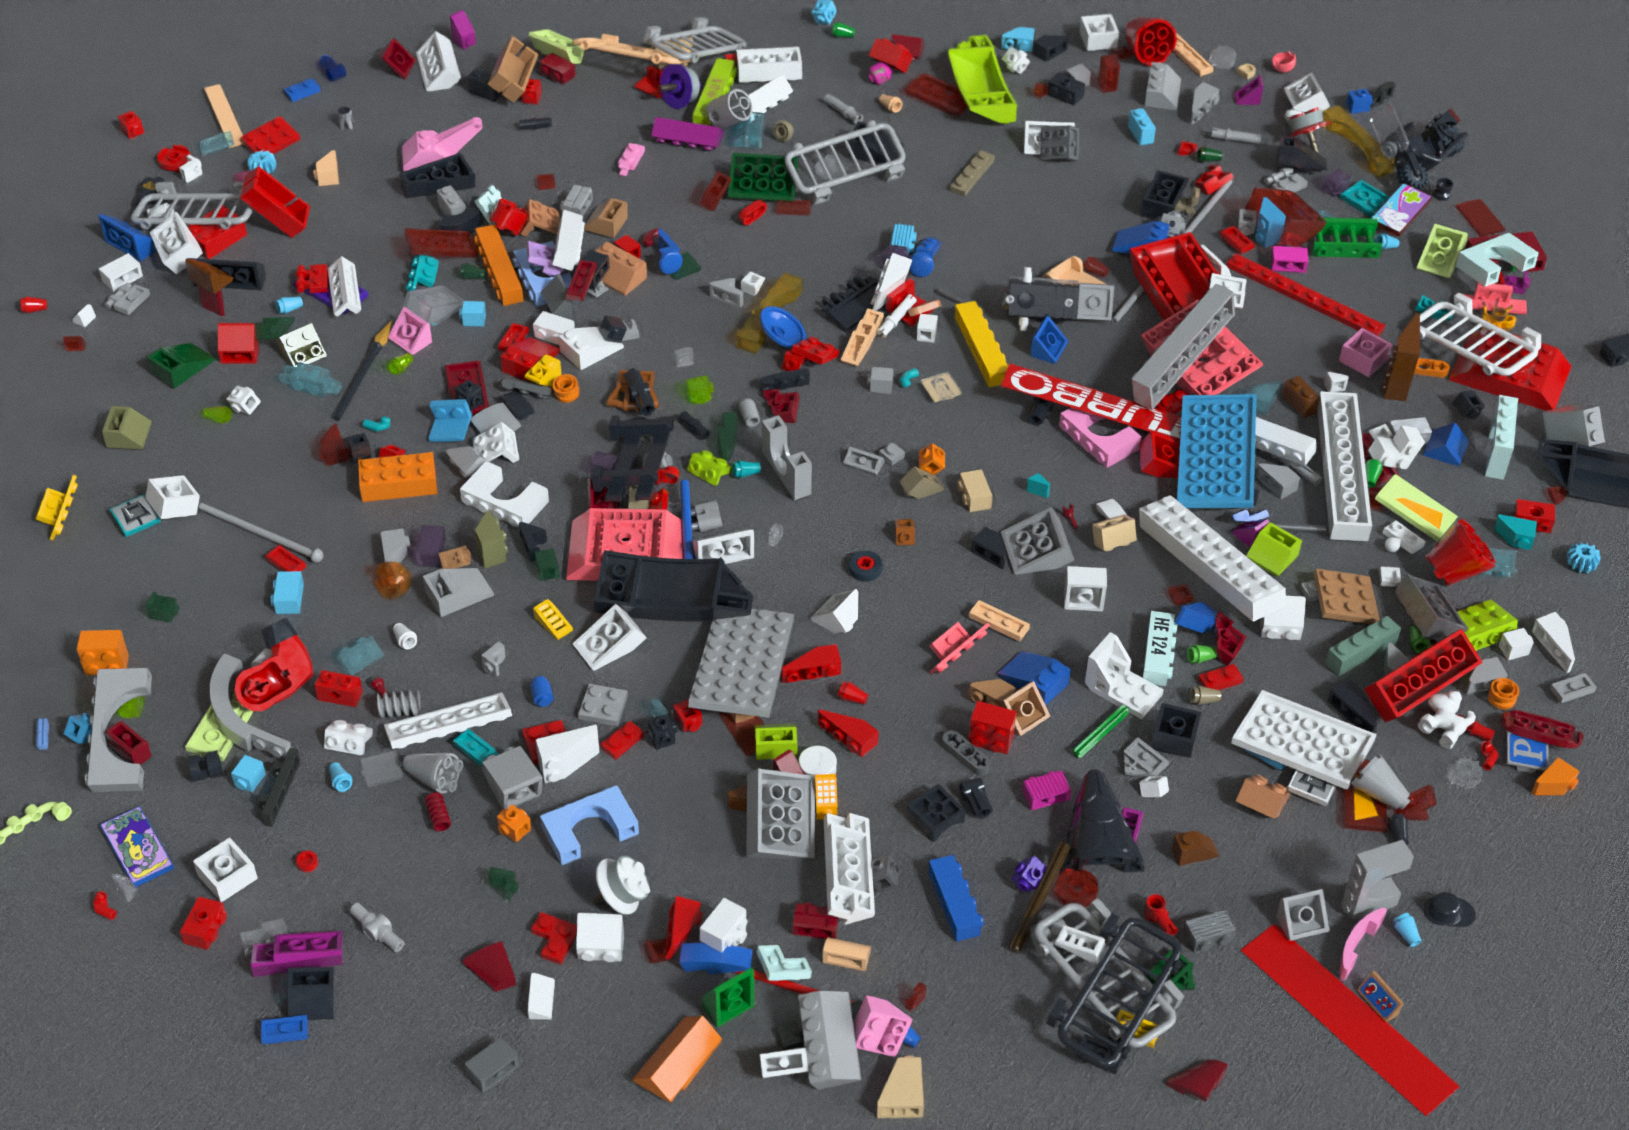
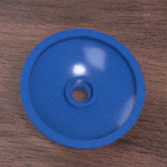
(781, 326)

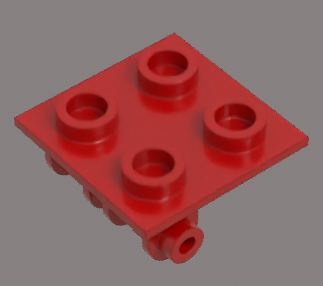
(651, 82)

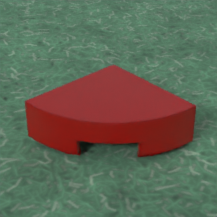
(1186, 148)

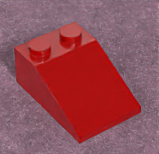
(524, 355)
(1159, 456)

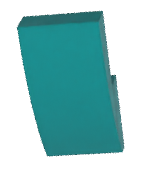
(1425, 303)

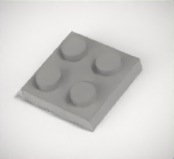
(603, 705)

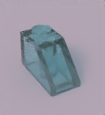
(1266, 395)

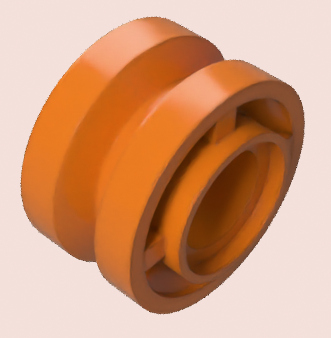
(566, 388)
(1503, 693)

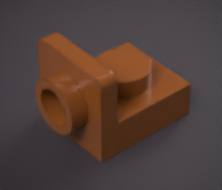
(905, 531)

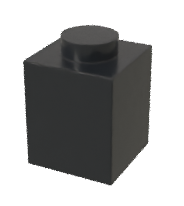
(612, 329)

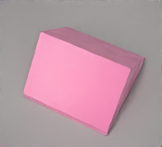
(410, 332)

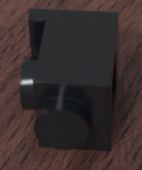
(1469, 404)

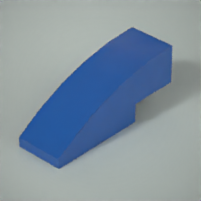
(704, 957)

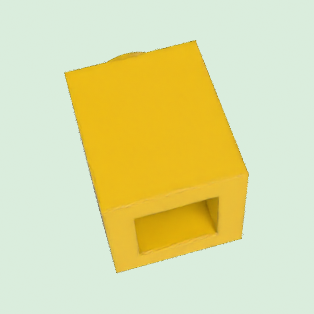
(545, 371)

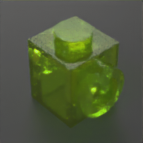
(699, 389)
(132, 707)

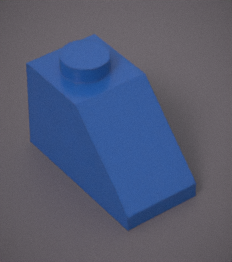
(1197, 617)

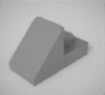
(726, 292)

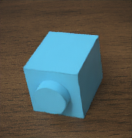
(473, 313)
(248, 773)

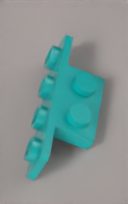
(423, 271)

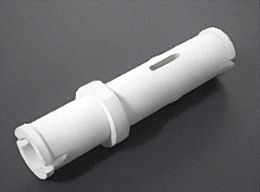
(892, 320)

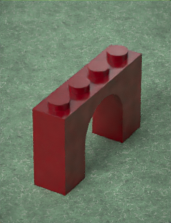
(1526, 237)

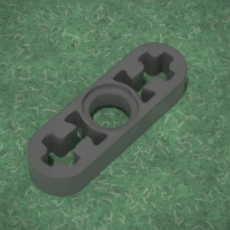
(968, 761)

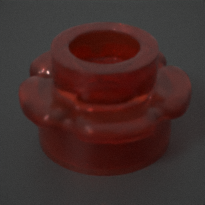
(1040, 90)

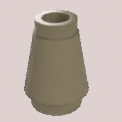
(1204, 695)

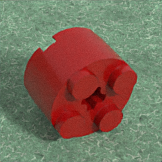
(509, 216)

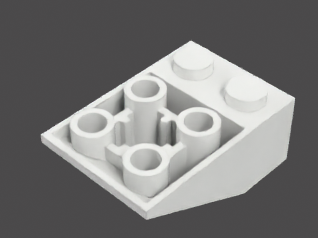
(891, 278)

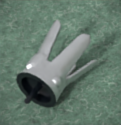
(344, 114)

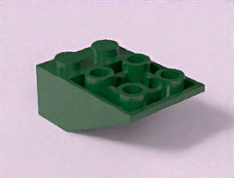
(178, 363)

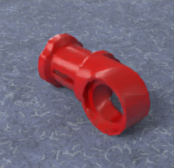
(664, 478)

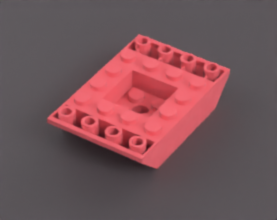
(1226, 358)
(649, 530)

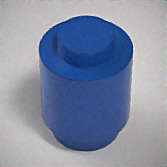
(541, 691)

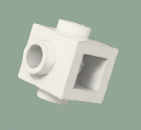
(1016, 60)
(243, 400)

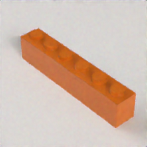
(498, 264)

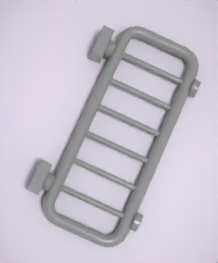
(699, 27)
(167, 191)
(822, 191)
(1096, 916)

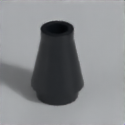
(1399, 827)

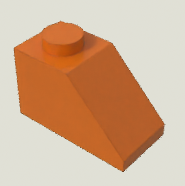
(1556, 779)

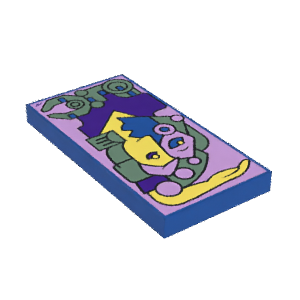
(137, 846)

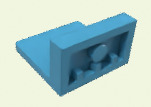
(450, 421)

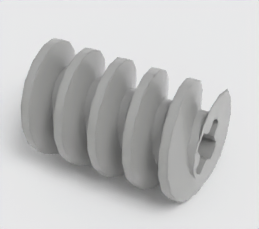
(398, 704)

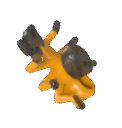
(1499, 317)

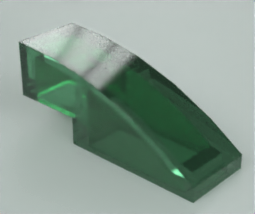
(273, 327)
(727, 435)

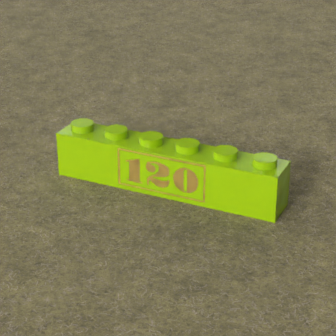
(717, 84)

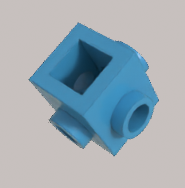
(79, 728)

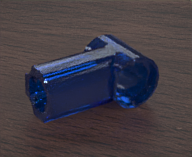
(333, 70)

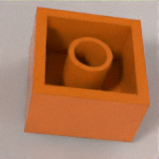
(102, 650)

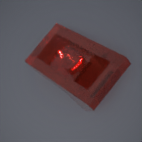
(1419, 803)

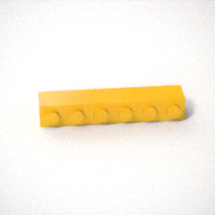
(981, 342)

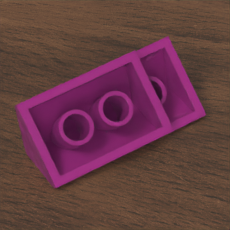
(297, 951)

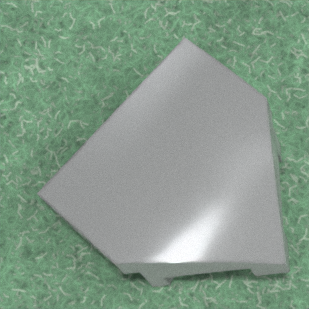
(1143, 760)

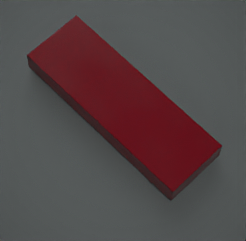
(581, 280)

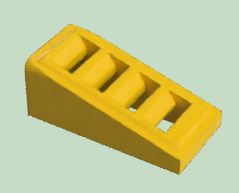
(546, 609)

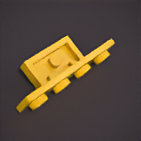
(53, 507)

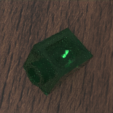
(503, 879)

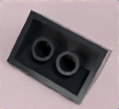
(1163, 194)

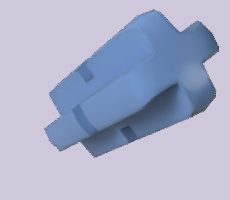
(42, 730)

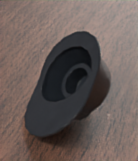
(1449, 910)

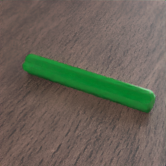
(1100, 731)

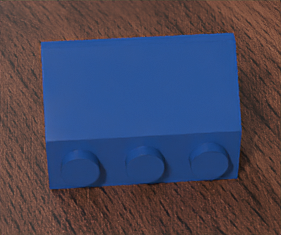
(126, 237)

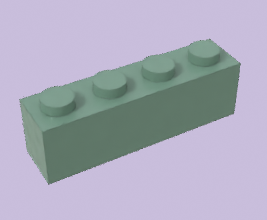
(1362, 646)

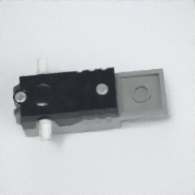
(1056, 299)

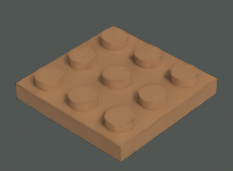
(1346, 596)

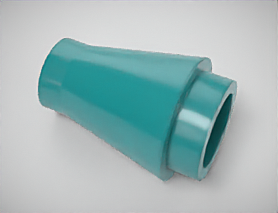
(743, 468)

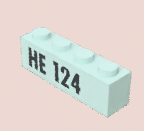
(1159, 648)

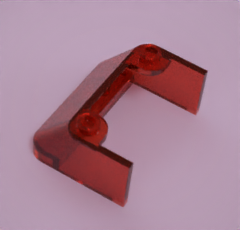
(1301, 219)

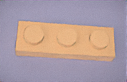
(999, 620)

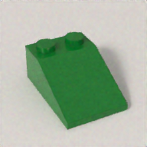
(730, 998)

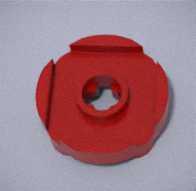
(173, 158)

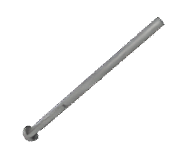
(316, 555)

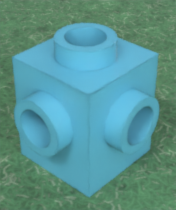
(824, 11)

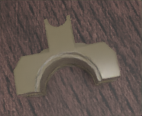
(1189, 202)

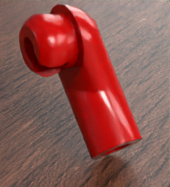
(101, 906)

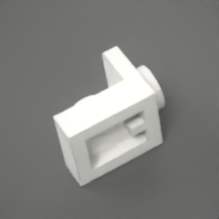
(191, 169)

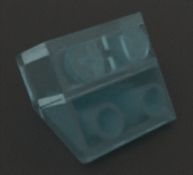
(749, 132)

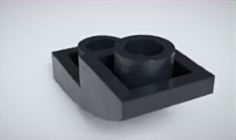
(517, 405)

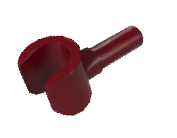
(1068, 513)

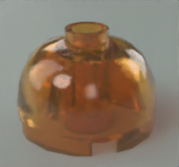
(393, 579)

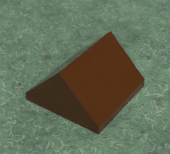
(207, 275)

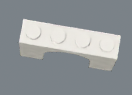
(523, 508)

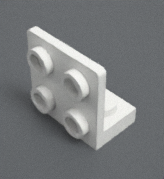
(496, 442)

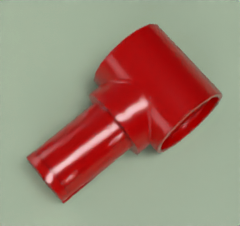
(1160, 915)

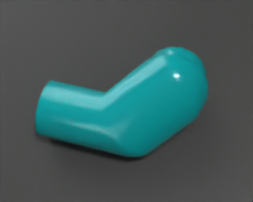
(906, 376)

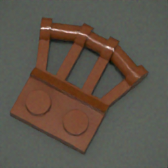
(648, 376)

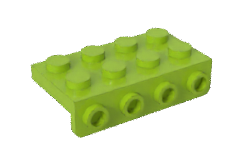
(1486, 623)

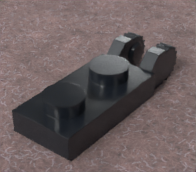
(785, 380)

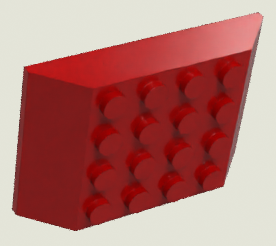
(1172, 272)
(1534, 384)

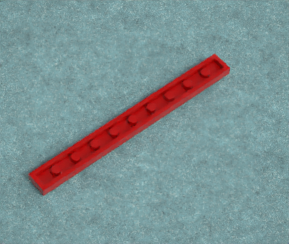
(1304, 295)

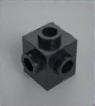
(470, 392)
(661, 731)

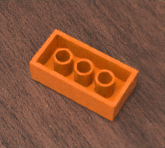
(397, 477)

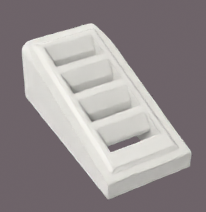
(1078, 949)

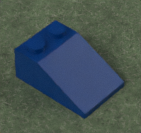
(1140, 235)
(1046, 672)

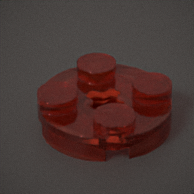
(1082, 878)

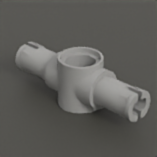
(377, 927)

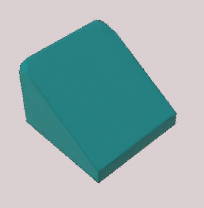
(1038, 485)

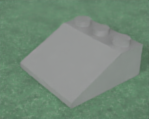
(1037, 543)

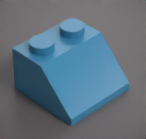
(1269, 224)

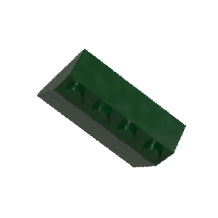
(761, 178)

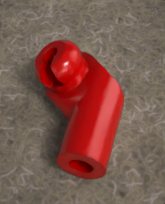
(1490, 755)

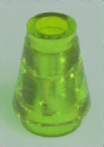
(399, 364)
(219, 414)

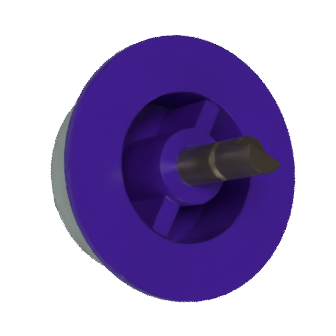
(679, 85)

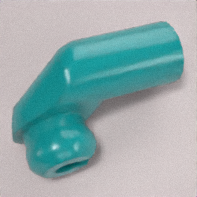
(377, 426)

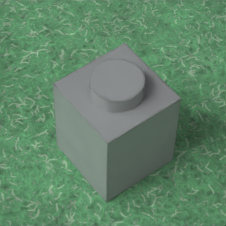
(1079, 73)
(881, 380)

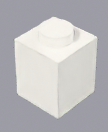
(927, 328)
(1515, 644)

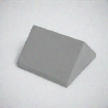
(1303, 914)

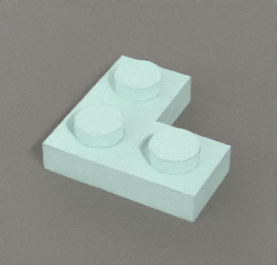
(779, 968)

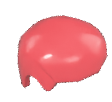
(1284, 62)

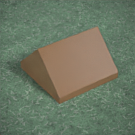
(1029, 707)

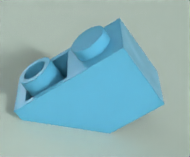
(1019, 39)

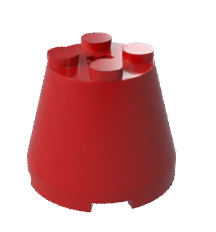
(1150, 39)
(1460, 554)

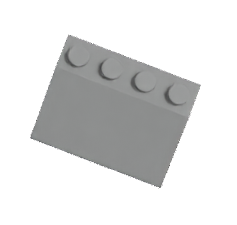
(780, 815)

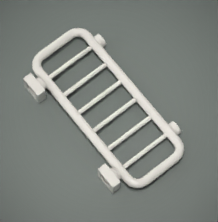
(1463, 307)

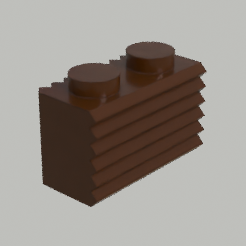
(1301, 396)

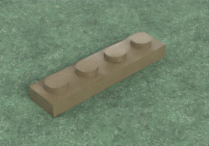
(972, 173)

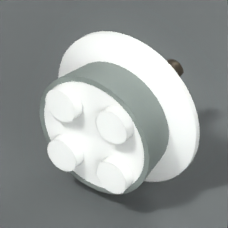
(621, 884)

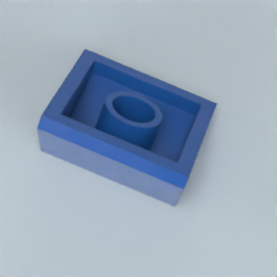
(1048, 342)
(1447, 444)

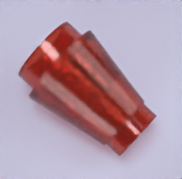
(1096, 267)

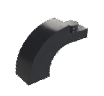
(465, 221)
(357, 447)

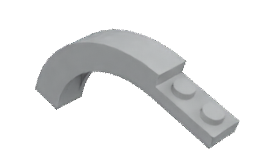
(236, 729)

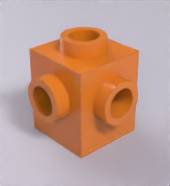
(932, 459)
(513, 823)

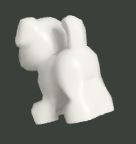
(1445, 707)

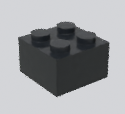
(1176, 730)

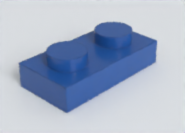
(302, 90)
(284, 1029)

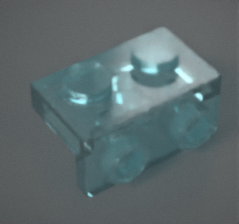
(1504, 562)
(359, 656)

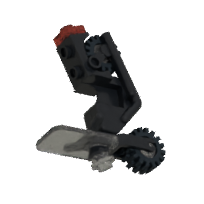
(1422, 150)

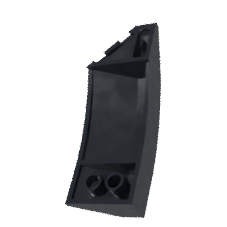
(1587, 471)
(670, 588)

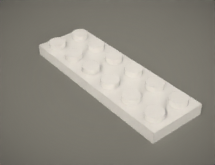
(447, 720)

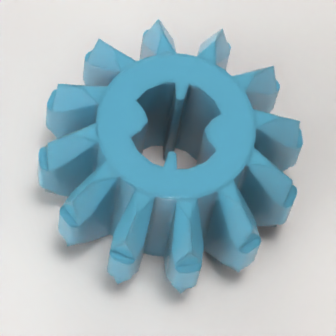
(263, 159)
(1583, 557)

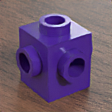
(1028, 873)

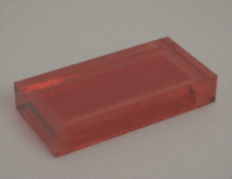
(795, 207)

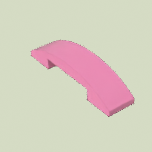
(1368, 924)

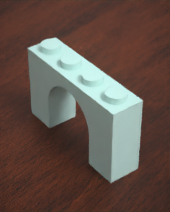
(1477, 262)
(1503, 434)

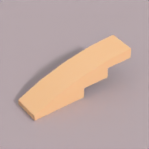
(862, 337)

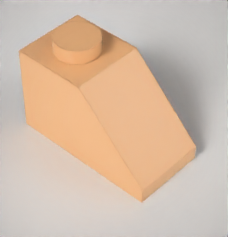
(327, 170)

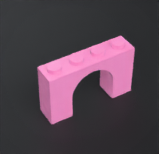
(1105, 449)

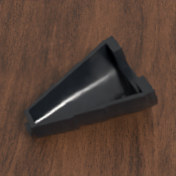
(1099, 829)

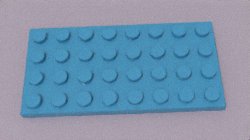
(1217, 451)

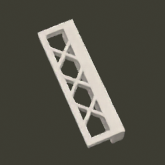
(347, 284)

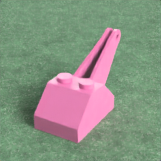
(430, 146)

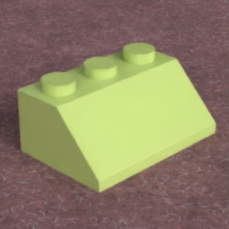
(550, 41)

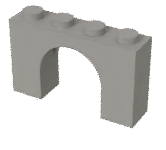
(793, 470)
(1366, 889)

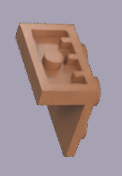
(540, 216)

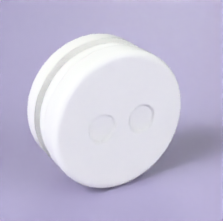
(817, 761)

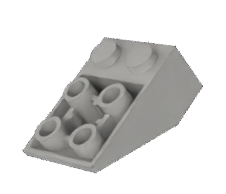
(455, 589)

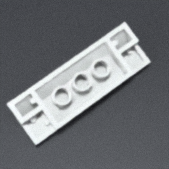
(848, 867)

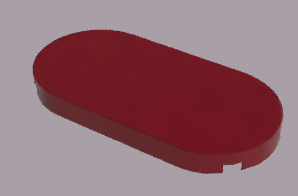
(1541, 729)

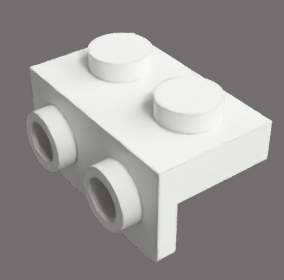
(347, 737)

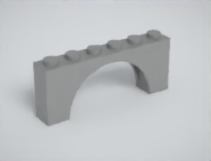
(113, 690)

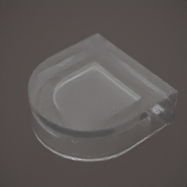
(775, 534)

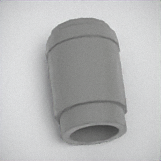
(749, 412)

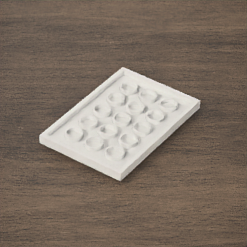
(1304, 739)

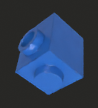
(1359, 101)

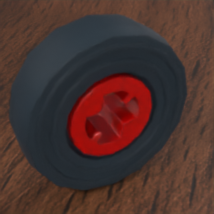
(865, 558)

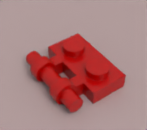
(317, 278)

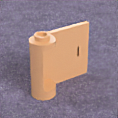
(1071, 270)

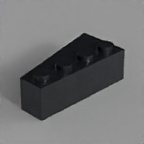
(438, 174)

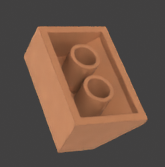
(625, 269)

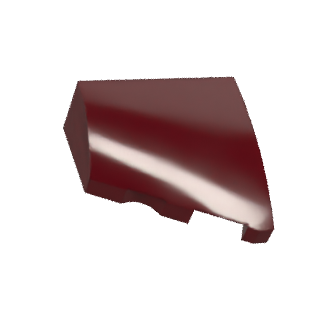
(783, 404)
(1227, 639)
(1199, 1079)

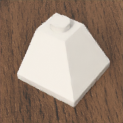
(838, 612)

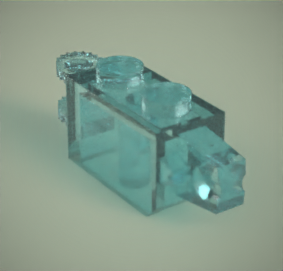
(310, 379)

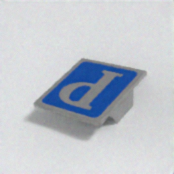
(1527, 753)

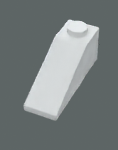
(1555, 637)

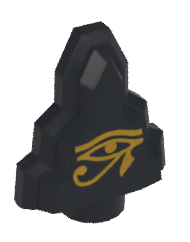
(147, 187)

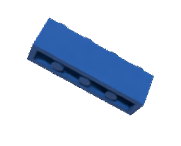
(955, 898)

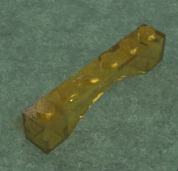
(1347, 127)
(785, 291)

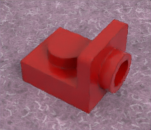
(792, 361)

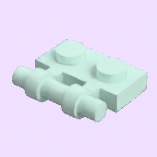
(487, 202)

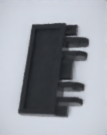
(851, 305)

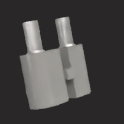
(707, 515)

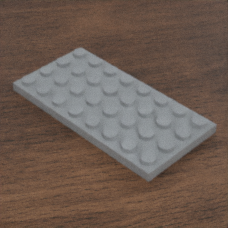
(742, 663)

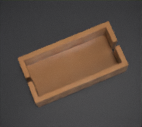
(512, 72)

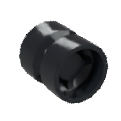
(212, 763)

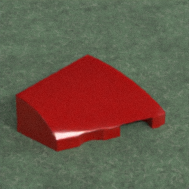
(1213, 179)

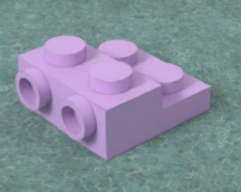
(543, 255)

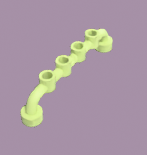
(34, 813)

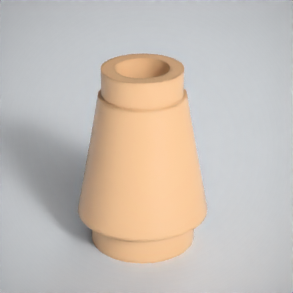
(892, 103)

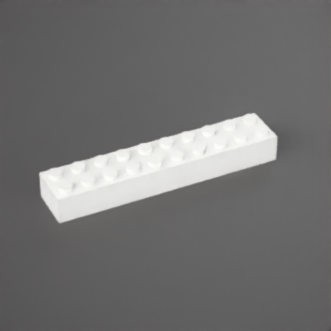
(1344, 467)
(1212, 558)

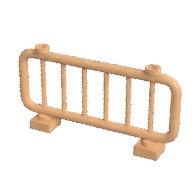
(610, 44)

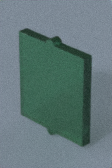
(687, 268)

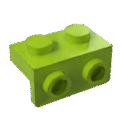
(708, 467)

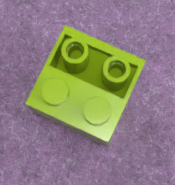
(1274, 549)
(774, 740)

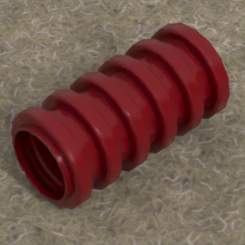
(438, 812)

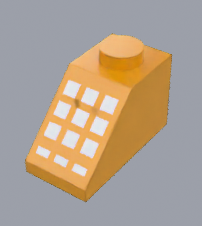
(825, 795)

